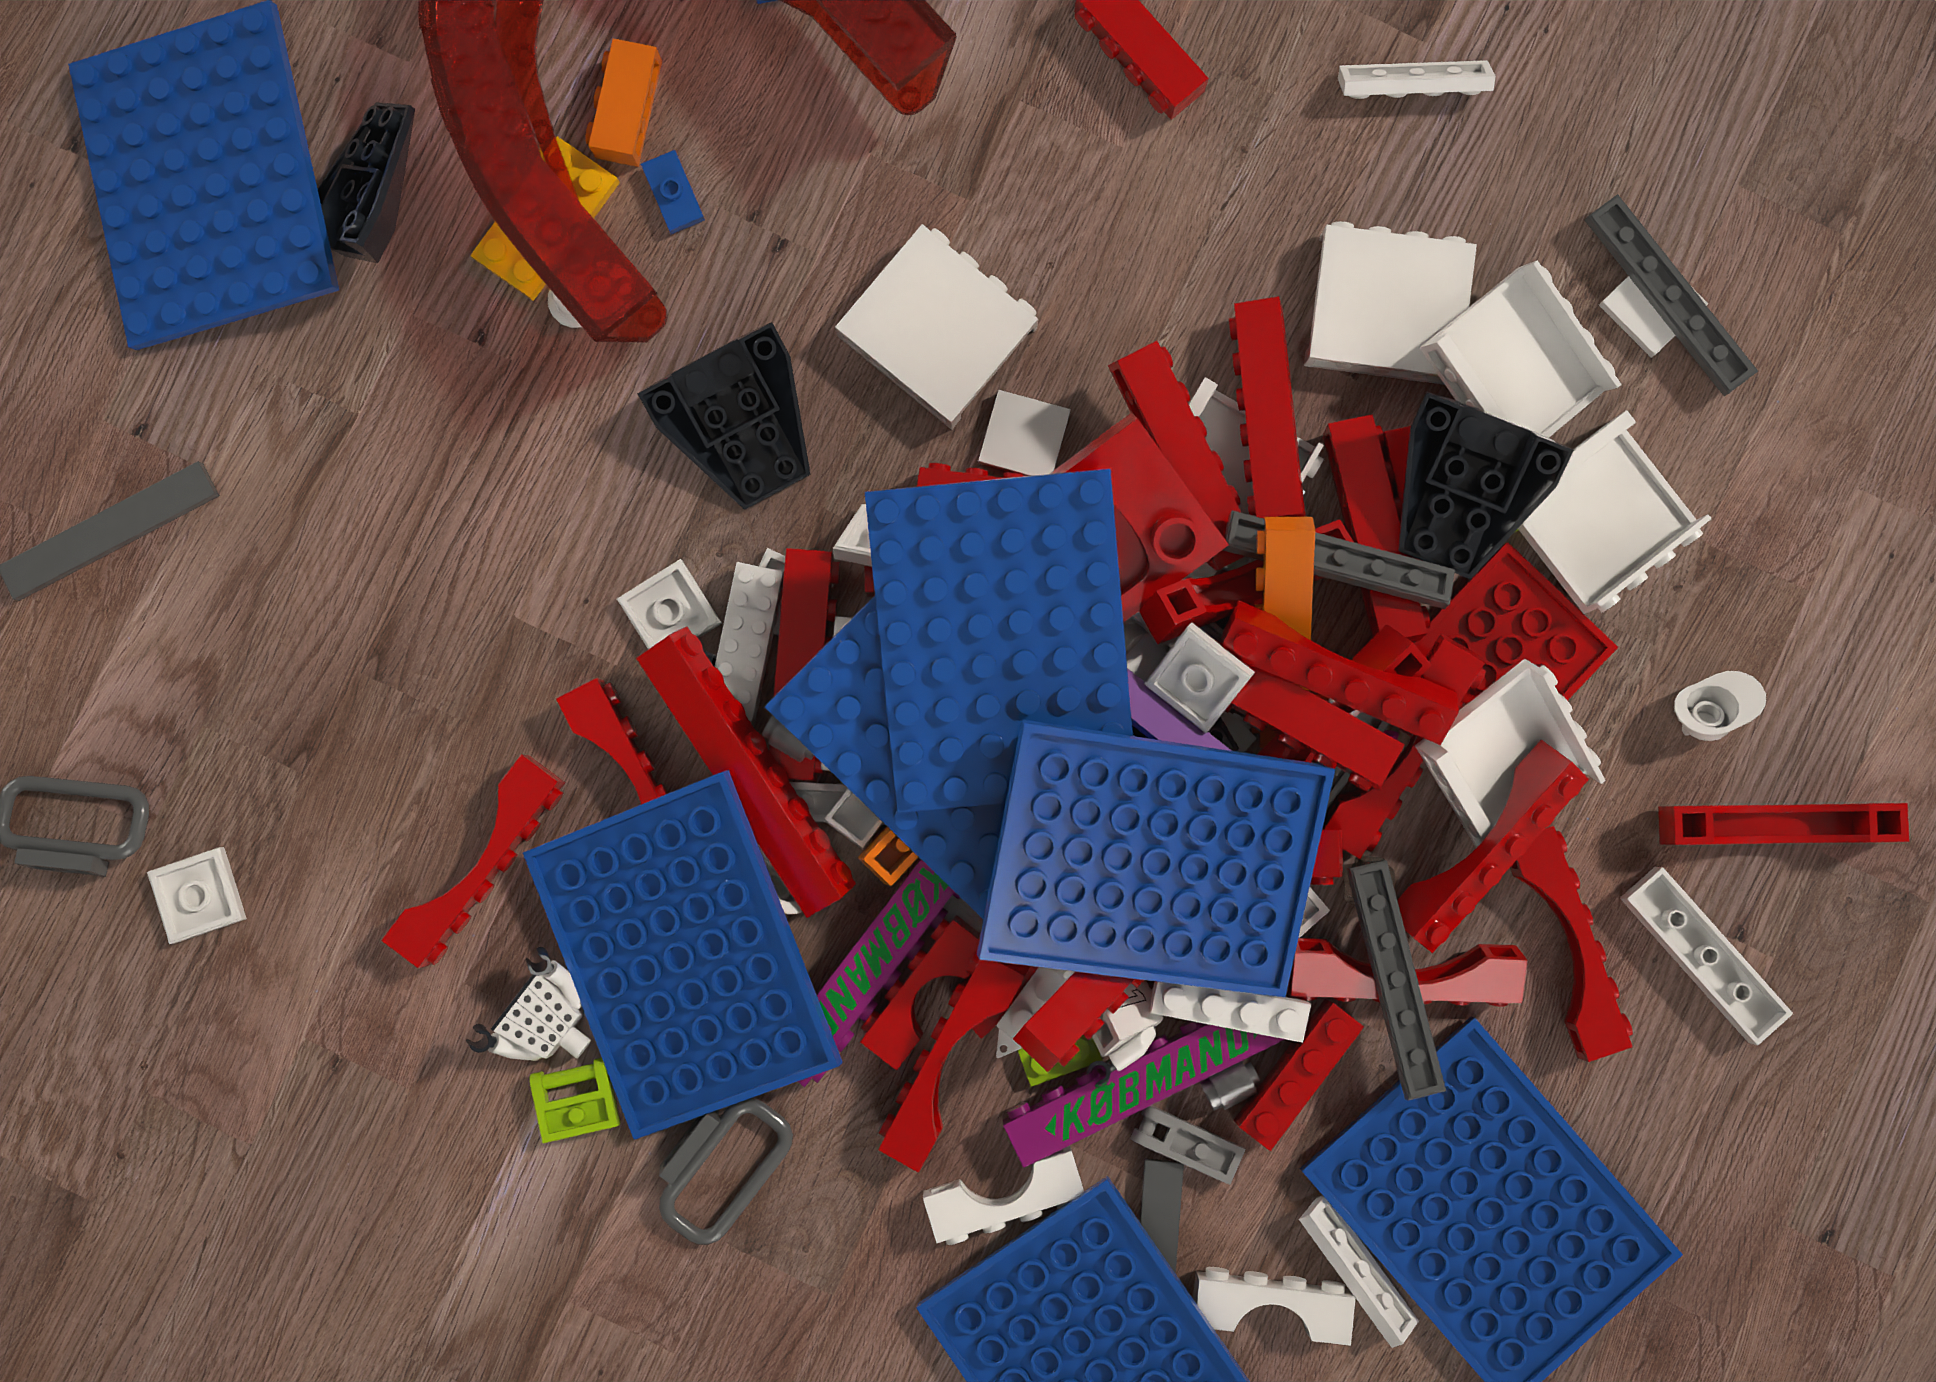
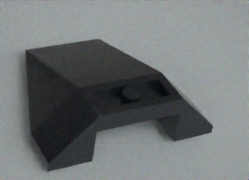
(366, 183)
(736, 416)
(1471, 483)

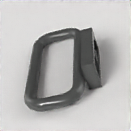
(66, 854)
(694, 1150)

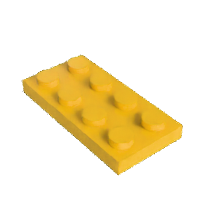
(502, 258)

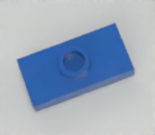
(672, 192)

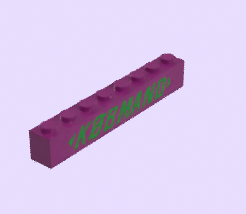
(880, 951)
(1162, 1071)

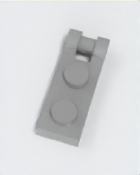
(1189, 1144)

